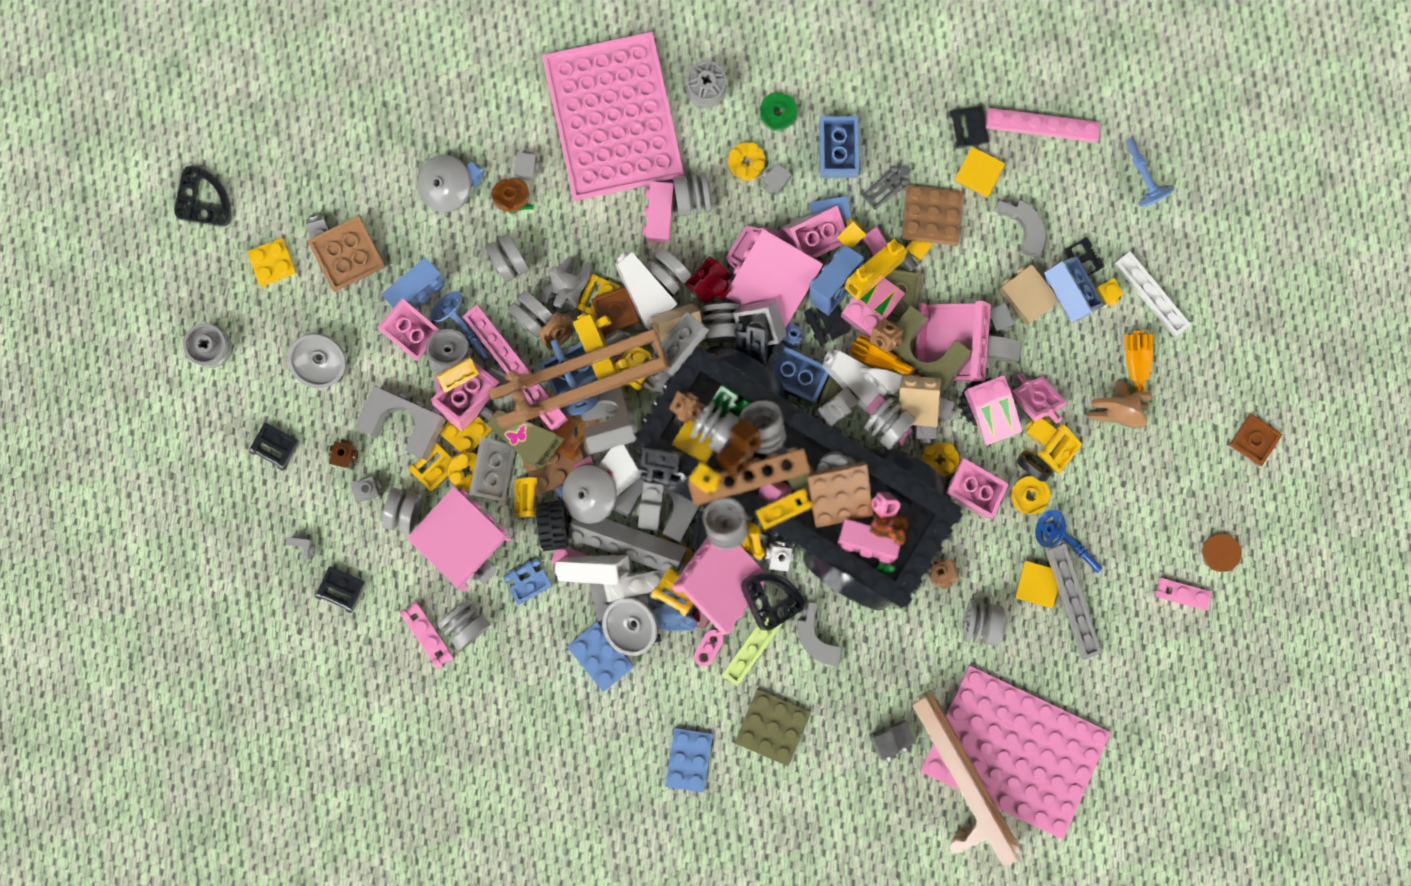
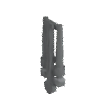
(905, 170)

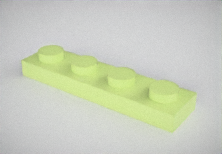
(748, 654)

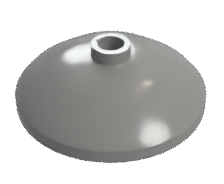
(453, 187)
(310, 368)
(598, 490)
(621, 630)

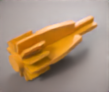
(875, 357)
(1139, 357)

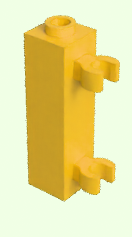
(875, 269)
(593, 339)

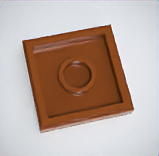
(618, 307)
(1255, 439)

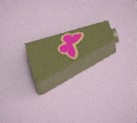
(528, 440)

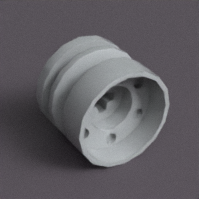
(710, 94)
(692, 194)
(721, 320)
(768, 419)
(889, 423)
(714, 427)
(725, 523)
(987, 623)
(464, 625)

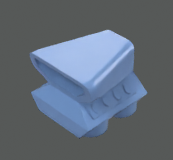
(670, 618)

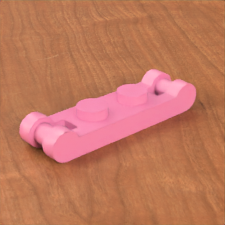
(427, 635)

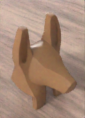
(1122, 407)

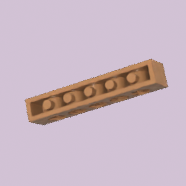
(798, 468)

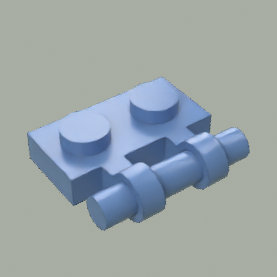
(530, 586)

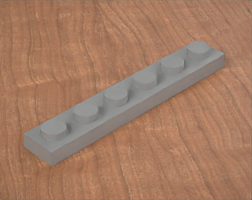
(1073, 601)

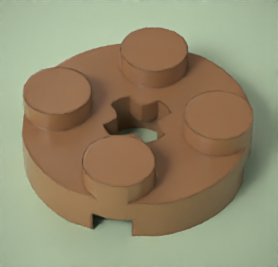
(556, 328)

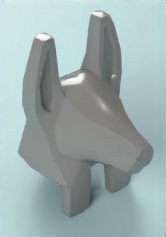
(565, 286)

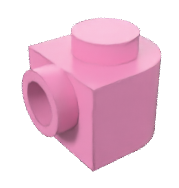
(885, 504)

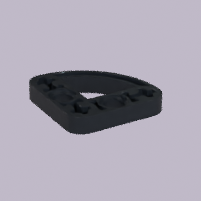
(193, 209)
(771, 612)

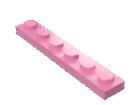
(1042, 125)

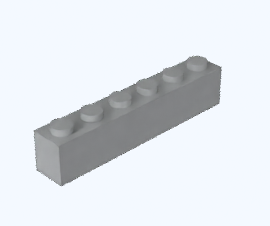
(631, 542)

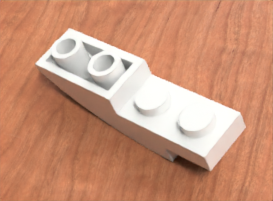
(884, 380)

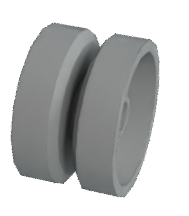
(506, 258)
(668, 271)
(528, 317)
(205, 335)
(446, 349)
(401, 510)

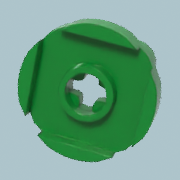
(767, 110)

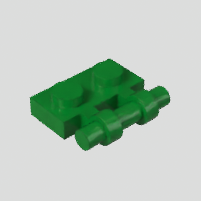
(726, 399)

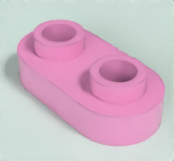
(709, 648)

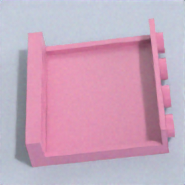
(773, 272)
(955, 322)
(458, 537)
(714, 583)

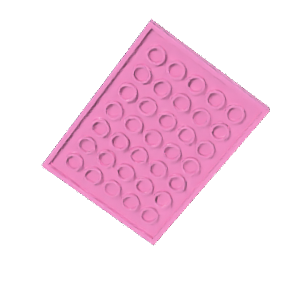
(613, 116)
(1023, 749)

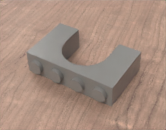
(383, 403)
(616, 430)
(682, 509)

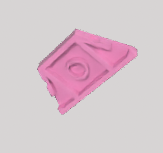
(744, 241)

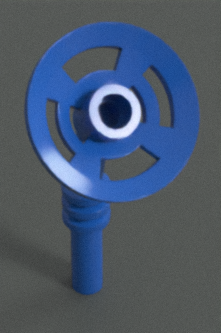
(1059, 530)

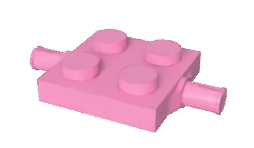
(1038, 398)

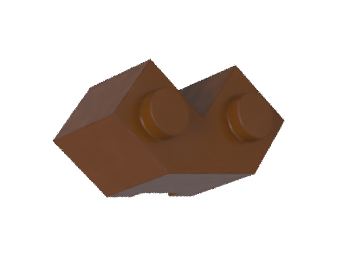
(737, 455)

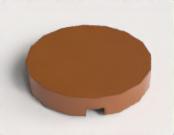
(510, 194)
(1221, 553)

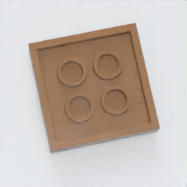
(932, 215)
(346, 253)
(554, 471)
(840, 494)

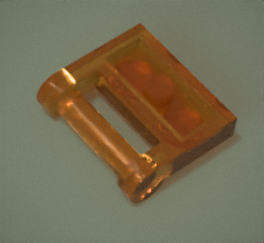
(565, 431)
(883, 527)

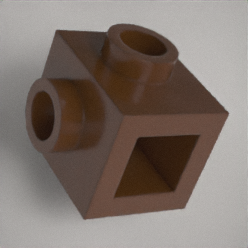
(346, 460)

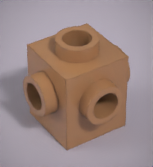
(886, 335)
(686, 406)
(949, 572)

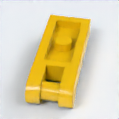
(783, 509)

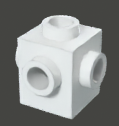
(778, 556)

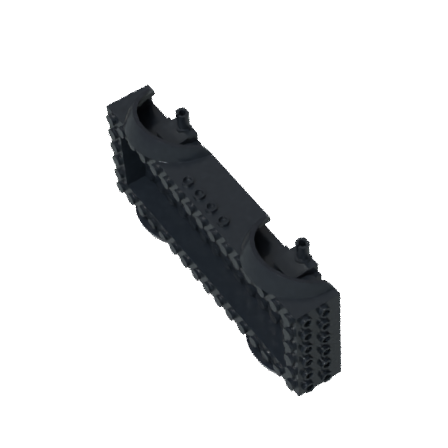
(907, 478)

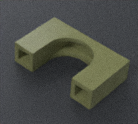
(946, 367)

